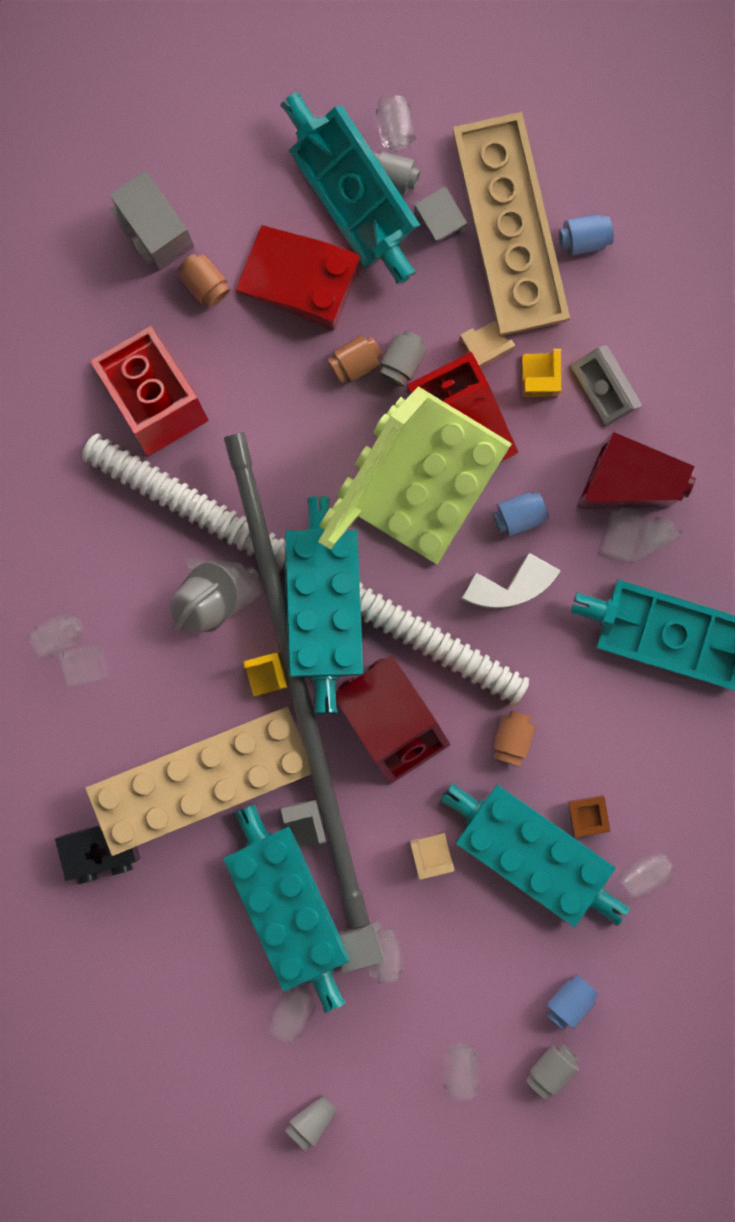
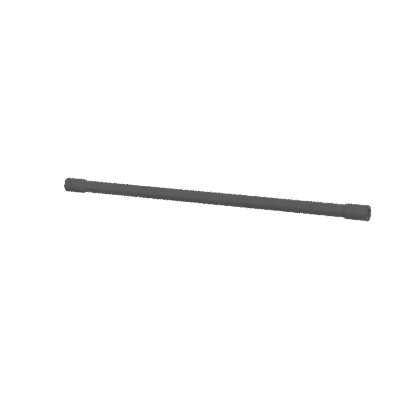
(351, 894)

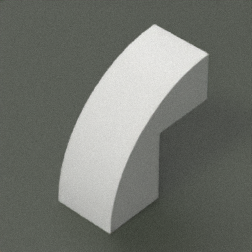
(529, 581)

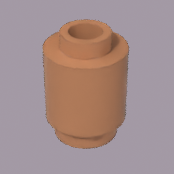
(203, 280)
(355, 359)
(514, 738)

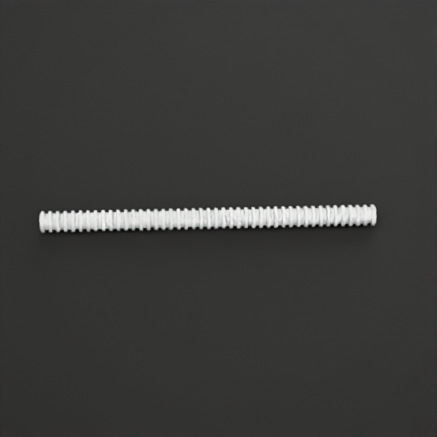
(236, 531)

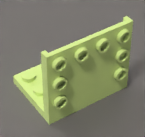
(418, 476)

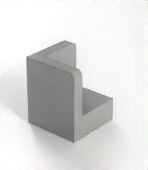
(440, 214)
(305, 822)
(362, 946)

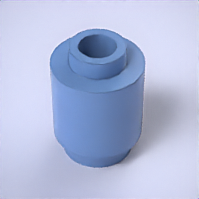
(586, 234)
(520, 513)
(571, 1003)

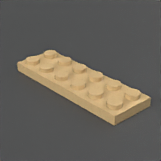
(511, 224)
(199, 781)

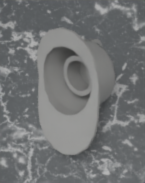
(204, 599)

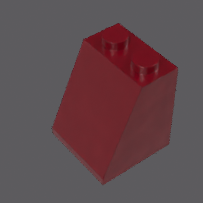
(635, 477)
(391, 719)

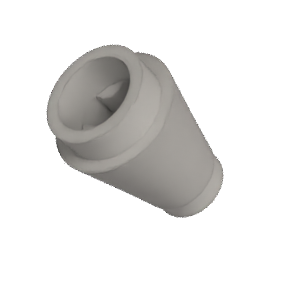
(311, 1123)

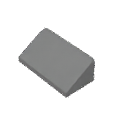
(606, 385)

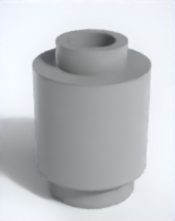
(400, 171)
(402, 358)
(553, 1071)

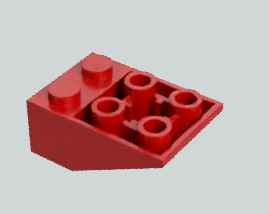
(467, 390)

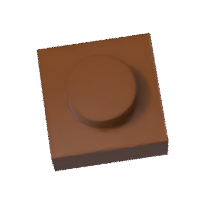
(589, 816)

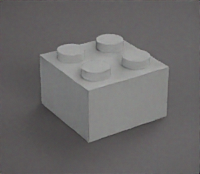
(149, 216)

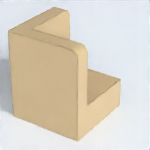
(486, 344)
(432, 855)

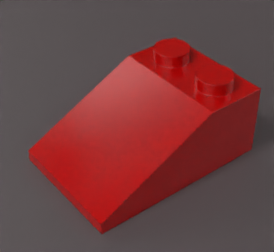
(299, 275)
(149, 390)

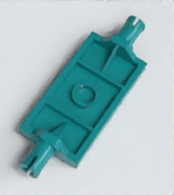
(352, 186)
(322, 607)
(664, 632)
(535, 855)
(287, 909)

